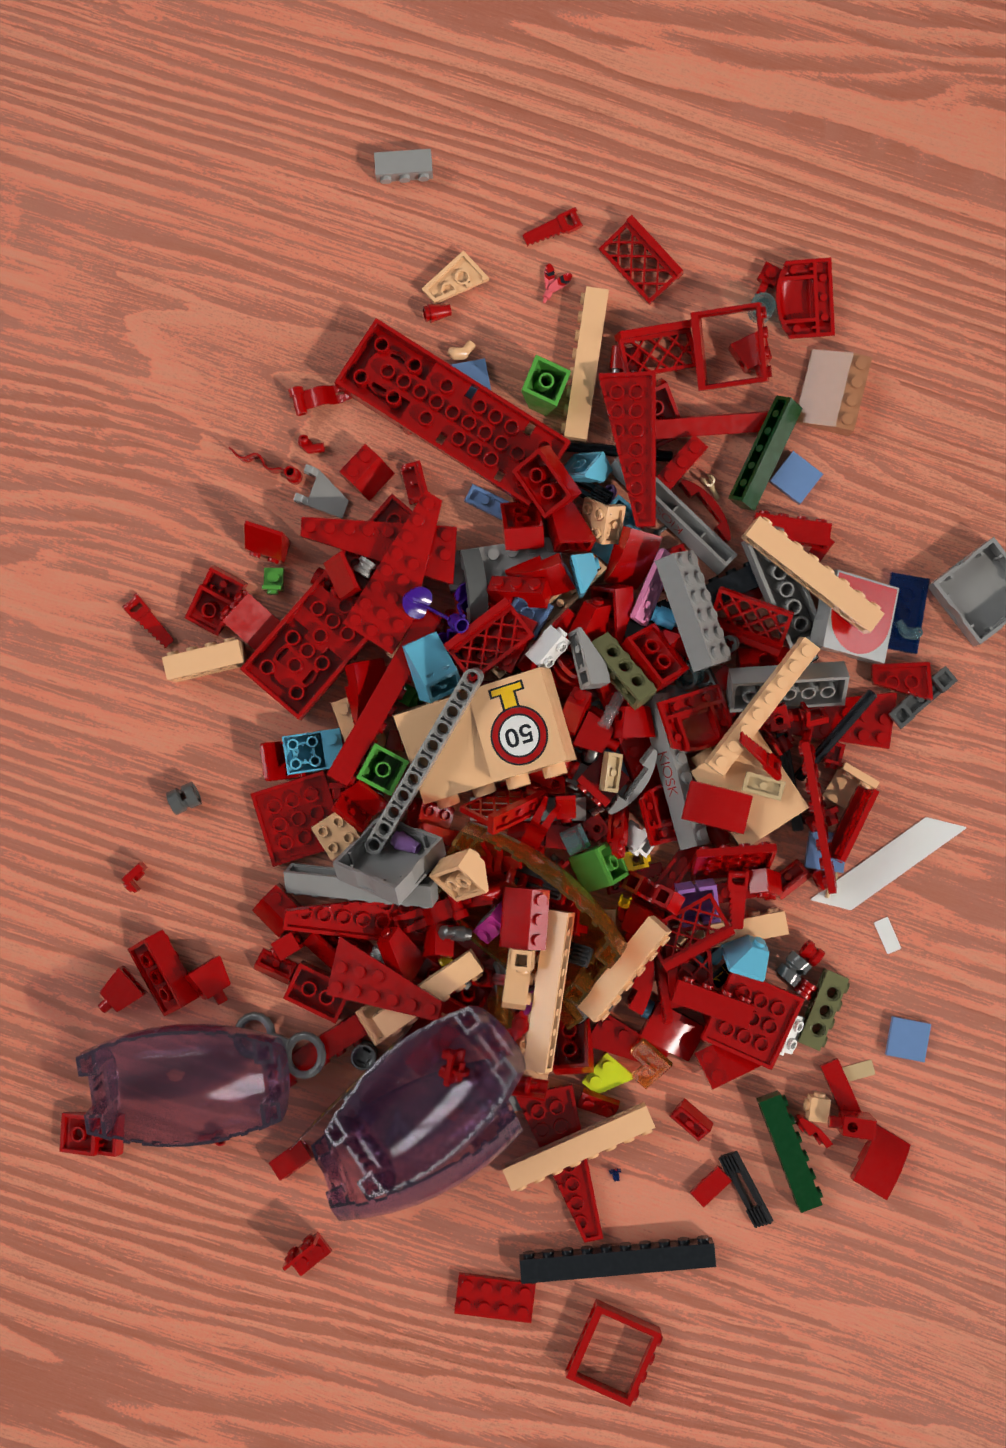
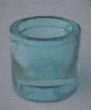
(766, 300)
(689, 679)
(574, 839)

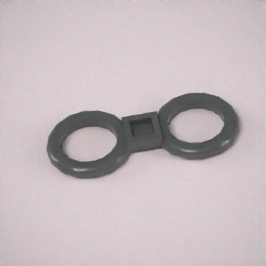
(290, 1043)

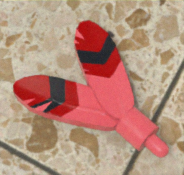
(553, 285)

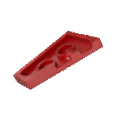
(905, 678)

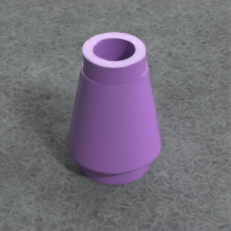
(404, 842)

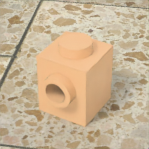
(522, 960)
(817, 1107)

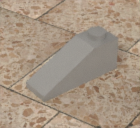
(589, 664)

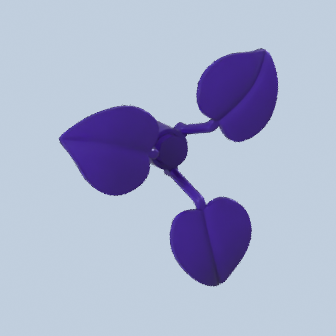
(418, 600)

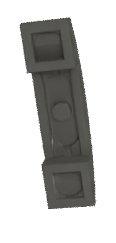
(475, 583)
(912, 705)

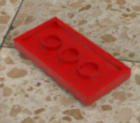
(494, 1297)

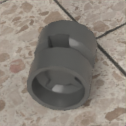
(179, 803)
(793, 968)
(364, 1055)

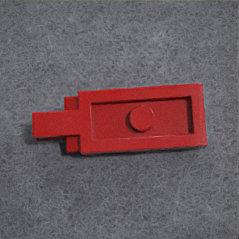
(618, 832)

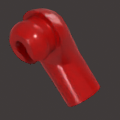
(308, 446)

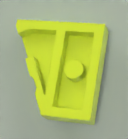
(607, 1074)

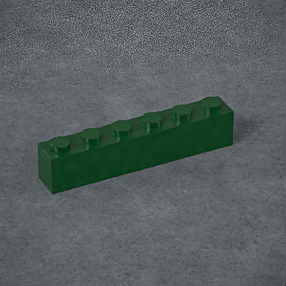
(765, 453)
(788, 1149)

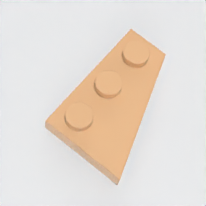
(454, 279)

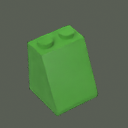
(544, 385)
(382, 769)
(598, 867)

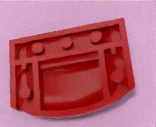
(806, 298)
(695, 719)
(657, 817)

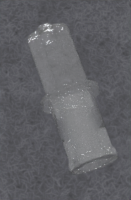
(611, 710)

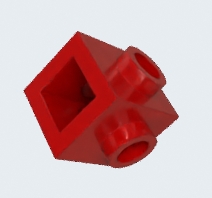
(786, 717)
(592, 828)

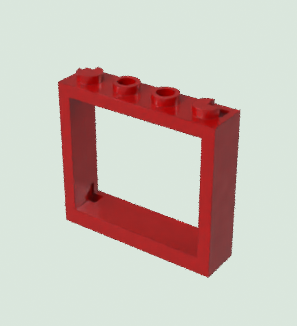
(699, 351)
(599, 1308)

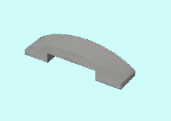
(618, 802)

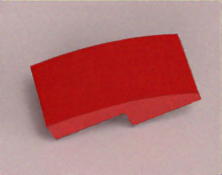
(811, 1128)

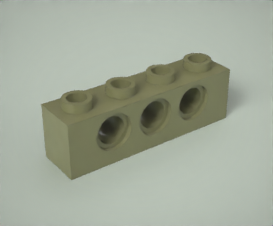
(624, 680)
(819, 998)

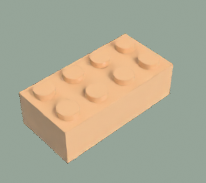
(205, 661)

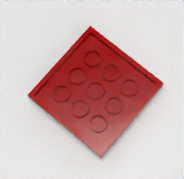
(289, 813)
(717, 861)
(768, 1028)

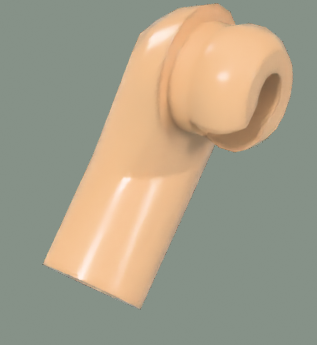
(461, 353)

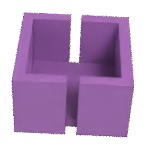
(692, 894)

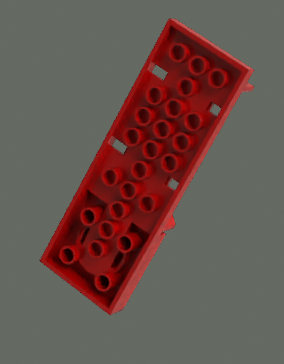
(430, 400)
(311, 641)

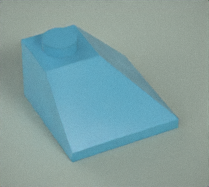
(589, 467)
(584, 570)
(747, 957)

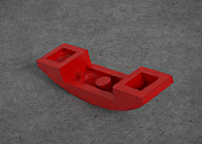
(711, 505)

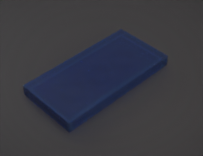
(909, 607)

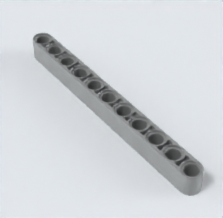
(417, 768)

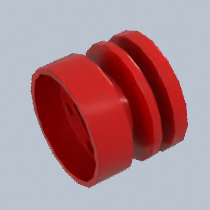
(564, 675)

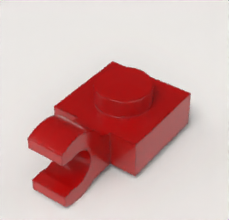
(768, 277)

